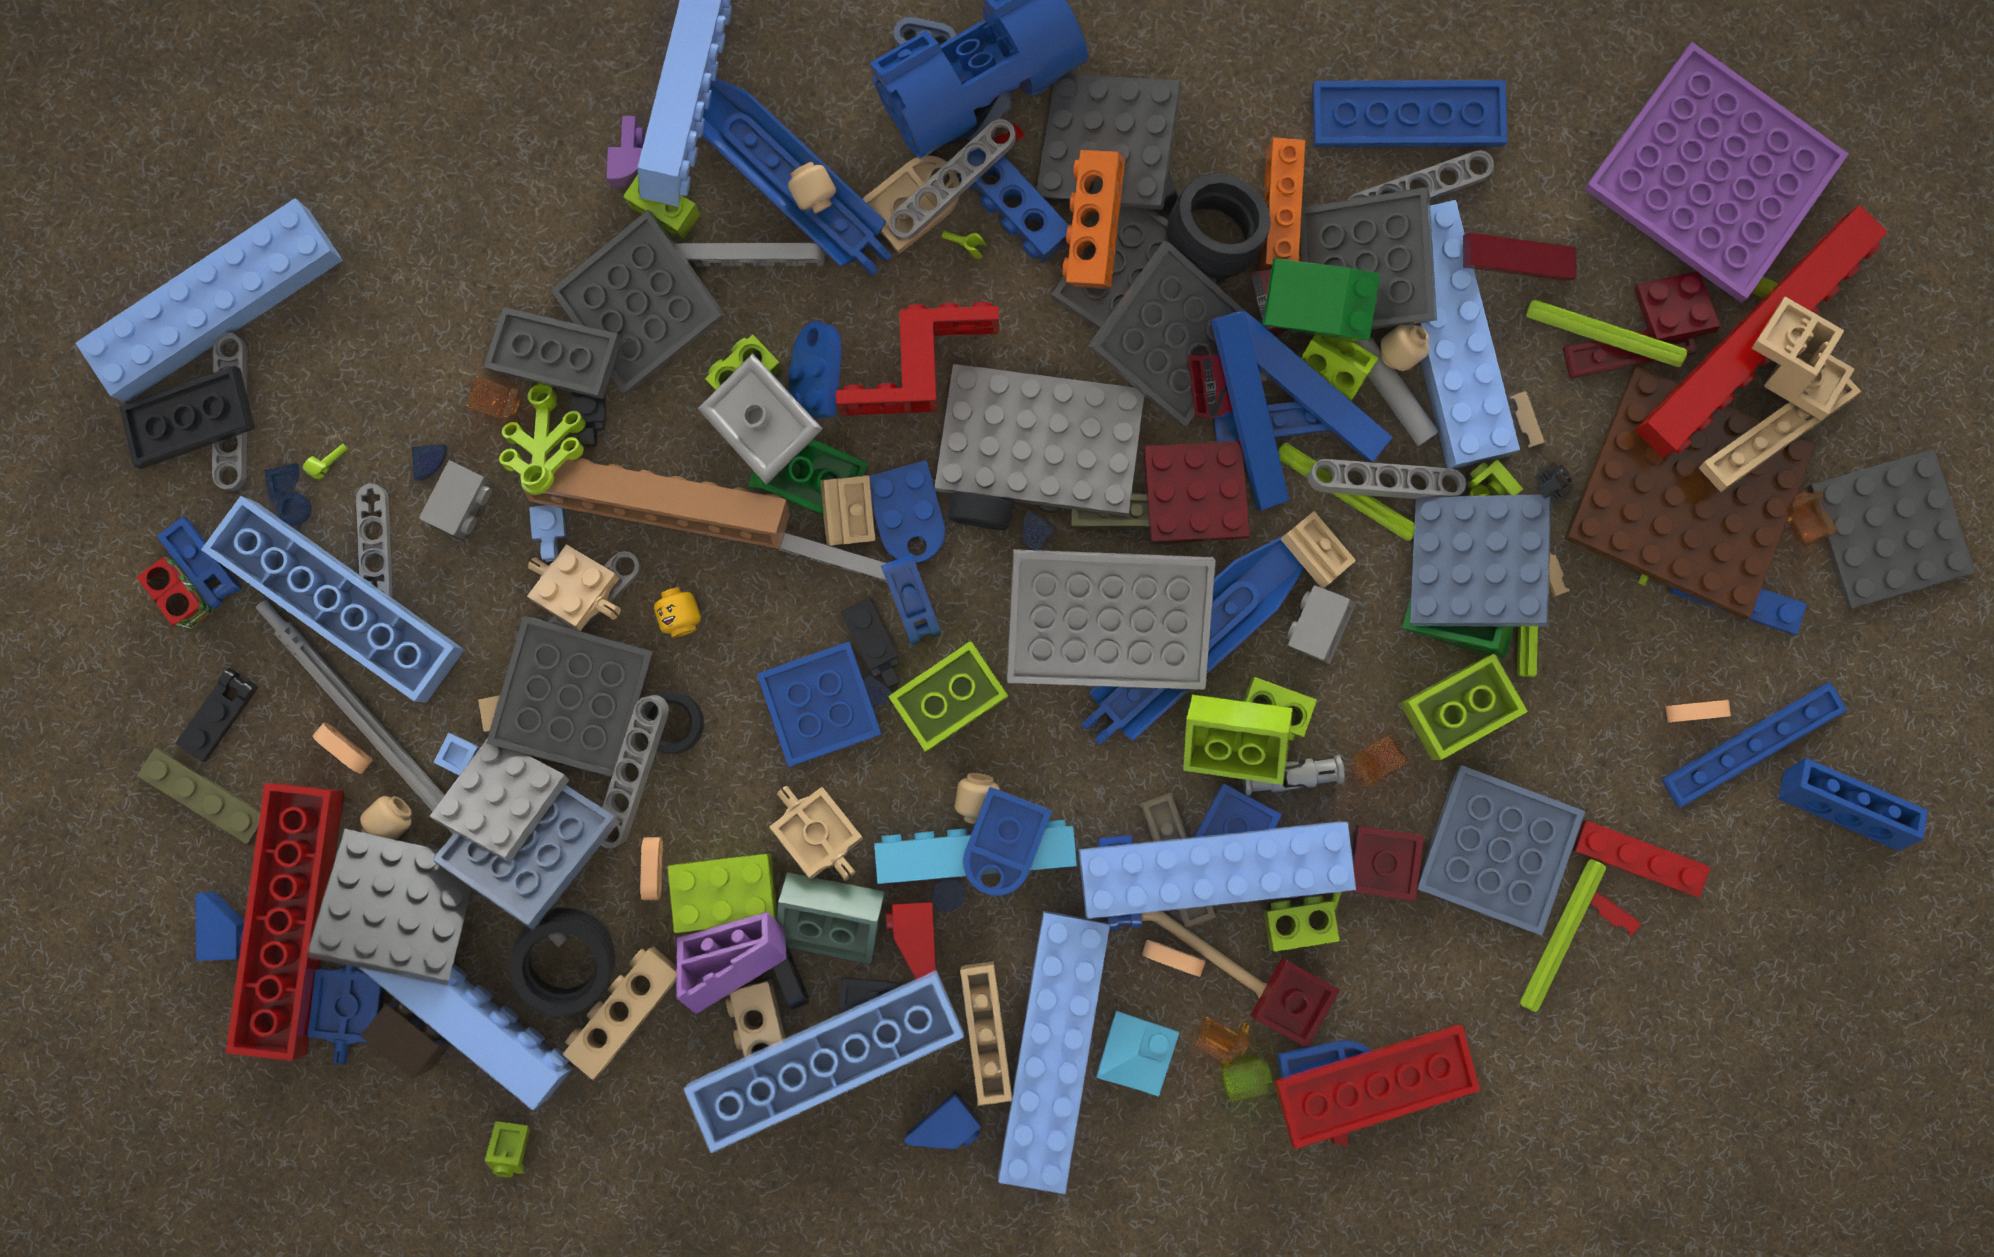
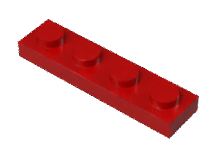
(1641, 858)

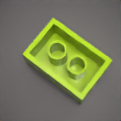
(948, 696)
(1463, 707)
(1237, 739)
(721, 891)

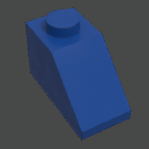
(217, 928)
(946, 1126)

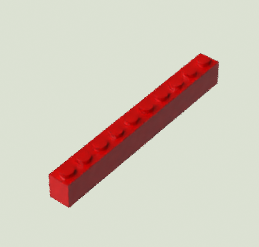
(1733, 359)

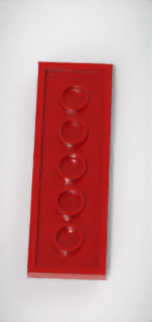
(1376, 1086)

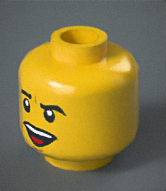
(677, 612)

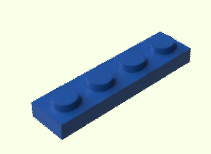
(1286, 420)
(1769, 610)

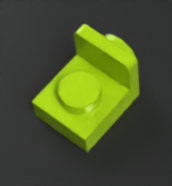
(1499, 479)
(507, 1148)

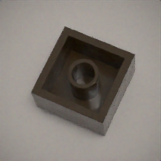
(405, 1039)

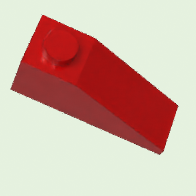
(914, 934)

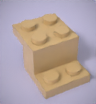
(1802, 349)

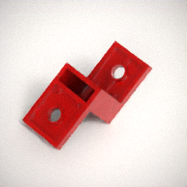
(918, 359)

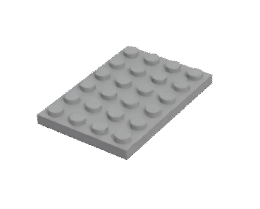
(1040, 440)
(1110, 619)

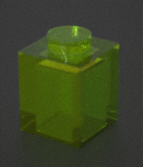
(1245, 1078)

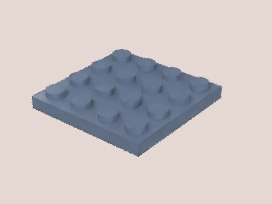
(1481, 561)
(1500, 849)
(542, 866)

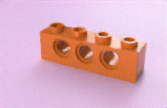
(1284, 199)
(1099, 269)

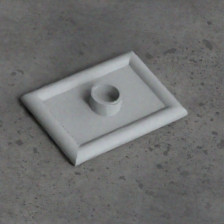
(759, 419)

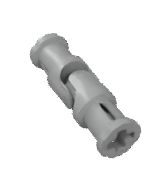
(1306, 772)

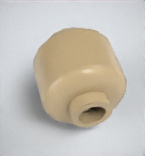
(811, 187)
(1404, 347)
(971, 795)
(386, 818)

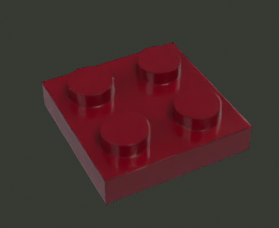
(1676, 307)
(1386, 862)
(1294, 1002)

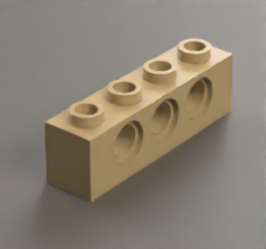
(758, 997)
(986, 1033)
(594, 1057)

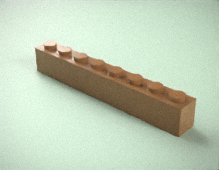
(667, 502)

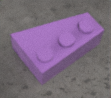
(726, 958)

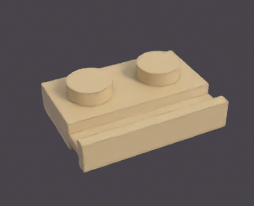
(847, 510)
(1318, 549)

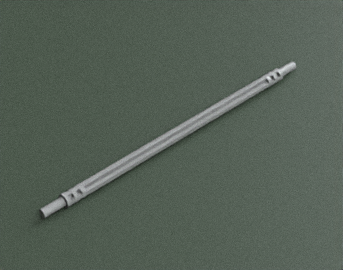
(359, 714)

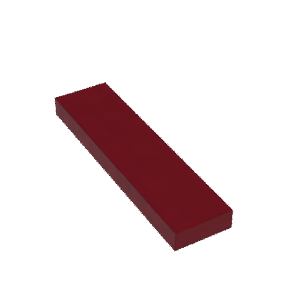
(1519, 257)
(1599, 357)

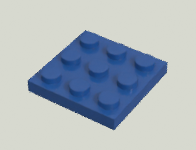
(819, 704)

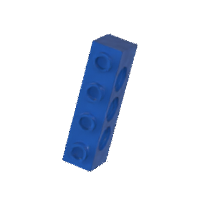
(1032, 207)
(1853, 804)

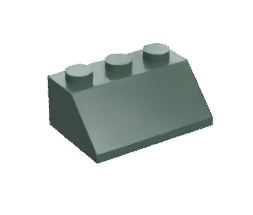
(830, 917)

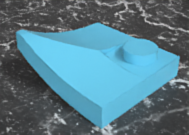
(1137, 1053)

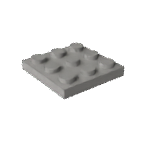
(499, 799)

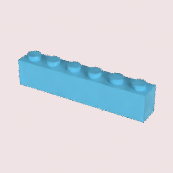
(943, 856)

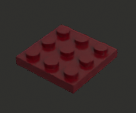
(1196, 492)

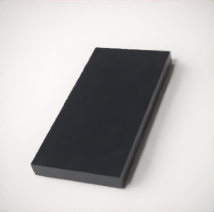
(187, 417)

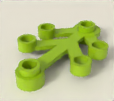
(539, 475)

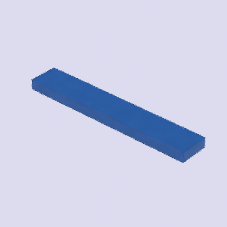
(1316, 394)
(1250, 410)
(1754, 744)

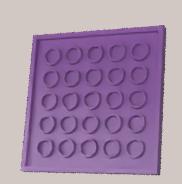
(1716, 172)

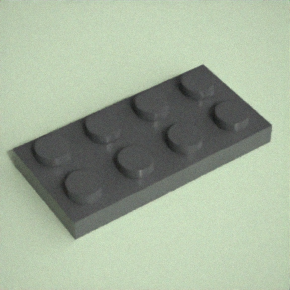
(553, 352)

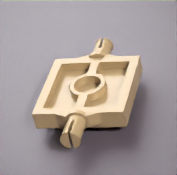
(573, 587)
(816, 833)

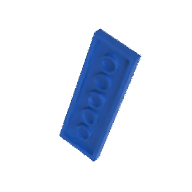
(1409, 113)

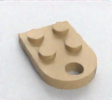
(901, 186)

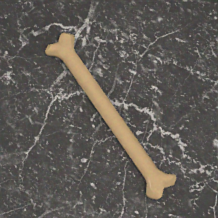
(1206, 950)

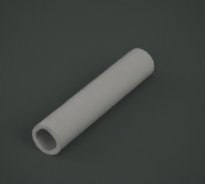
(1399, 397)

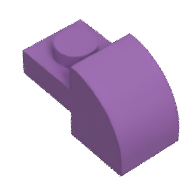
(624, 160)

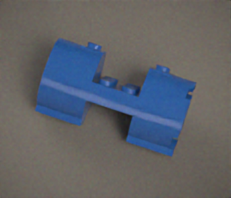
(937, 87)

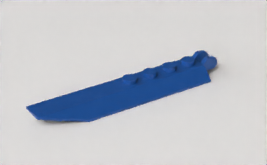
(768, 154)
(1242, 601)

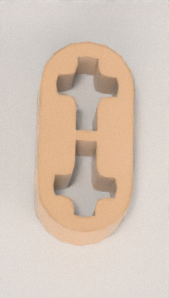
(1698, 711)
(342, 748)
(651, 868)
(1173, 958)

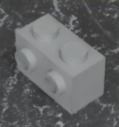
(456, 500)
(1320, 624)

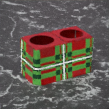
(198, 607)

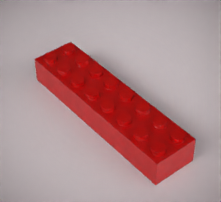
(283, 904)

